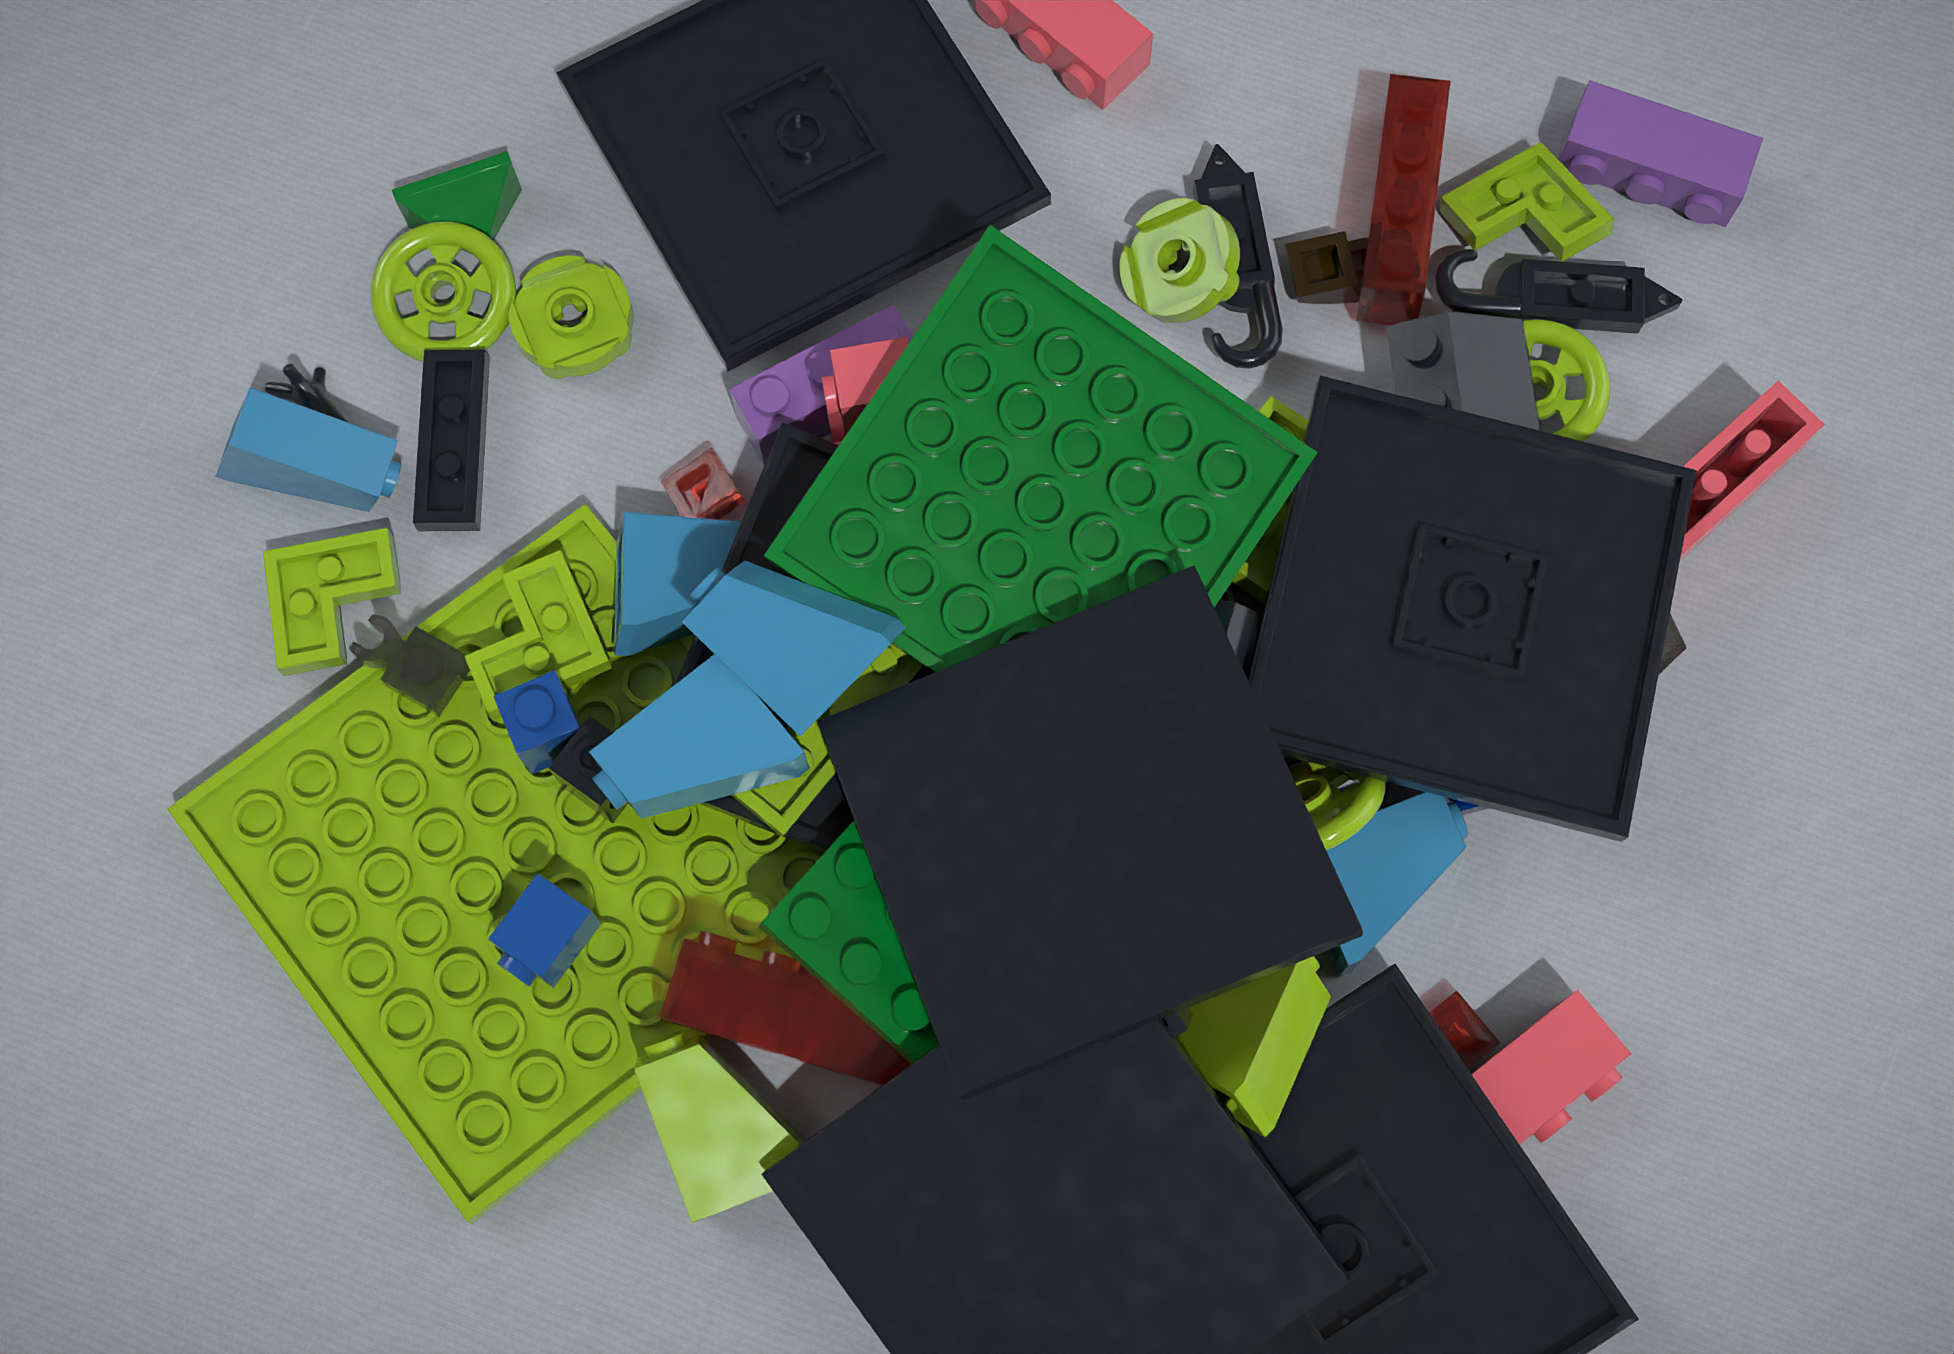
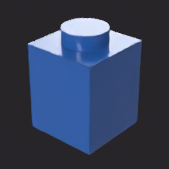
(539, 719)
(543, 933)

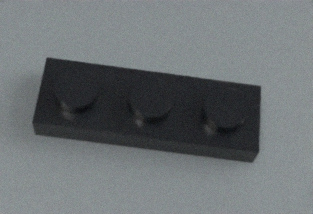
(451, 440)

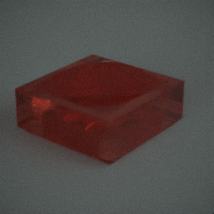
(704, 488)
(1464, 1029)

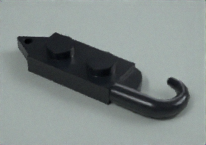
(1236, 198)
(1562, 292)

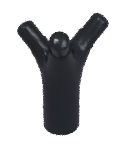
(305, 393)

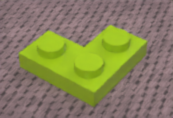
(1531, 191)
(311, 583)
(554, 637)

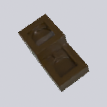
(1326, 268)

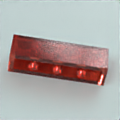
(1403, 200)
(772, 1009)

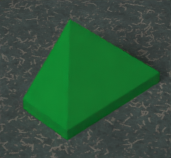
(468, 195)

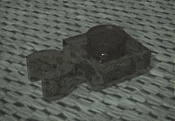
(418, 668)

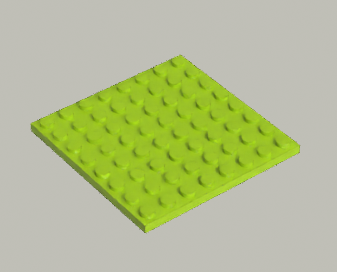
(399, 839)

